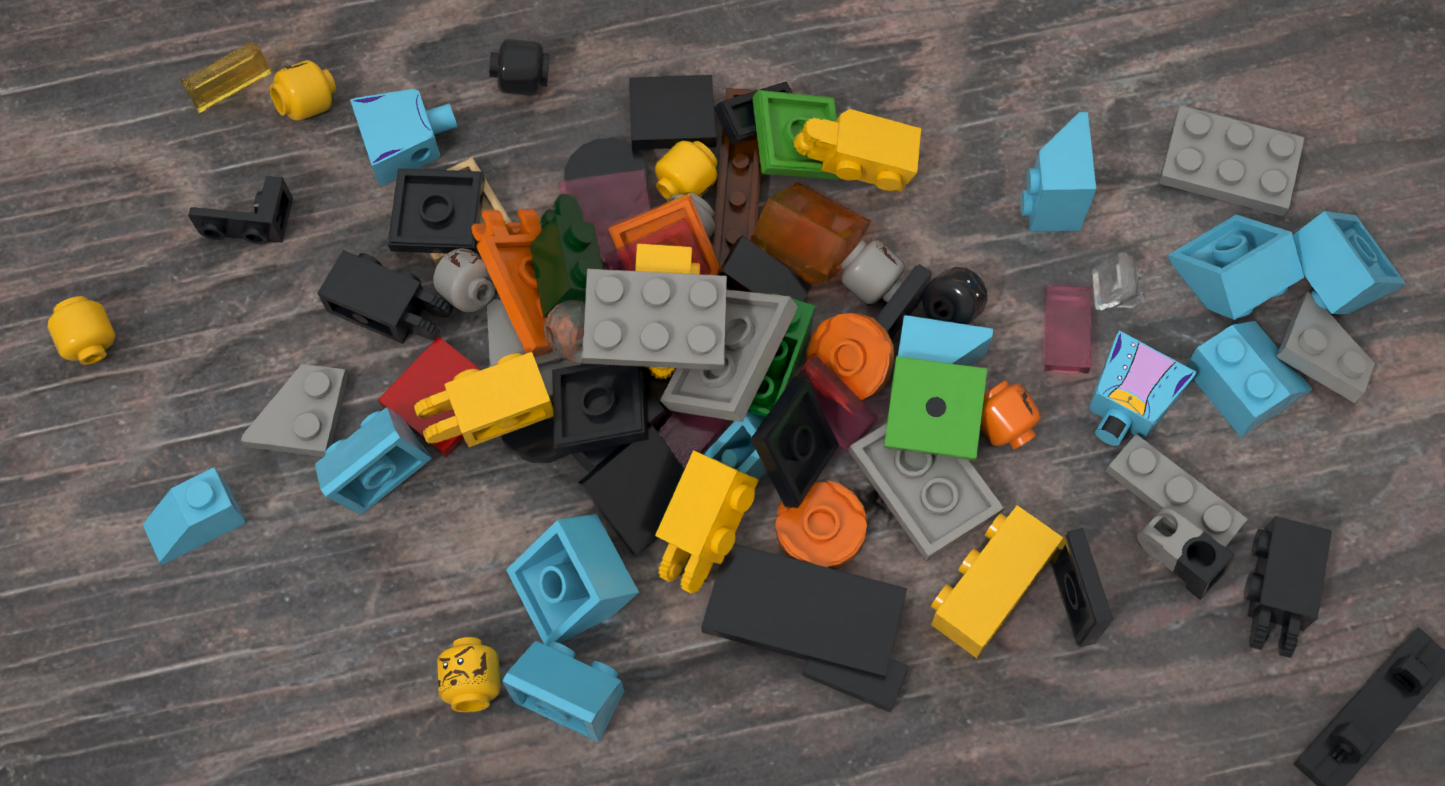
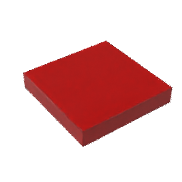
(423, 379)

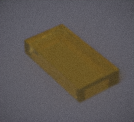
(226, 76)

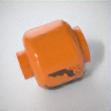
(1009, 415)

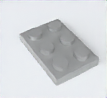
(1232, 160)
(654, 319)
(752, 337)
(929, 495)

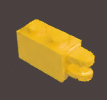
(489, 401)
(703, 519)

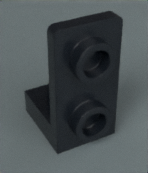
(266, 224)

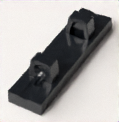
(1374, 712)

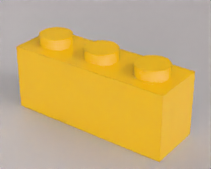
(994, 580)

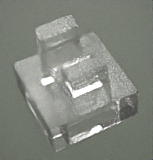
(1117, 283)

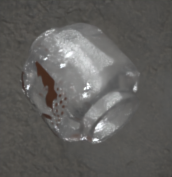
(566, 330)

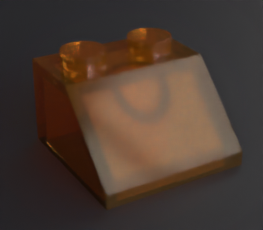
(808, 232)

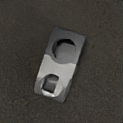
(1185, 550)

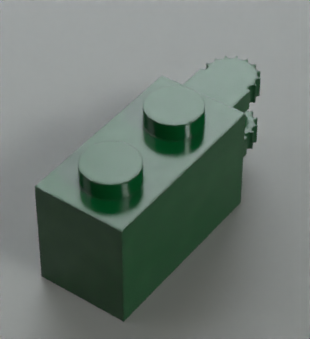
(564, 254)

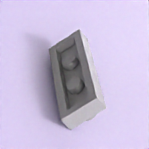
(1166, 485)

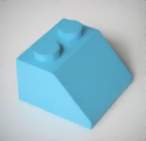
(1061, 180)
(1344, 263)
(1238, 265)
(1245, 376)
(370, 461)
(571, 578)
(565, 689)

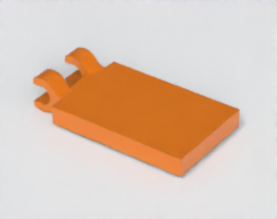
(513, 273)

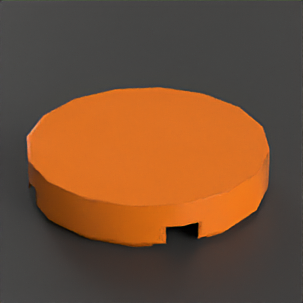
(855, 351)
(825, 527)

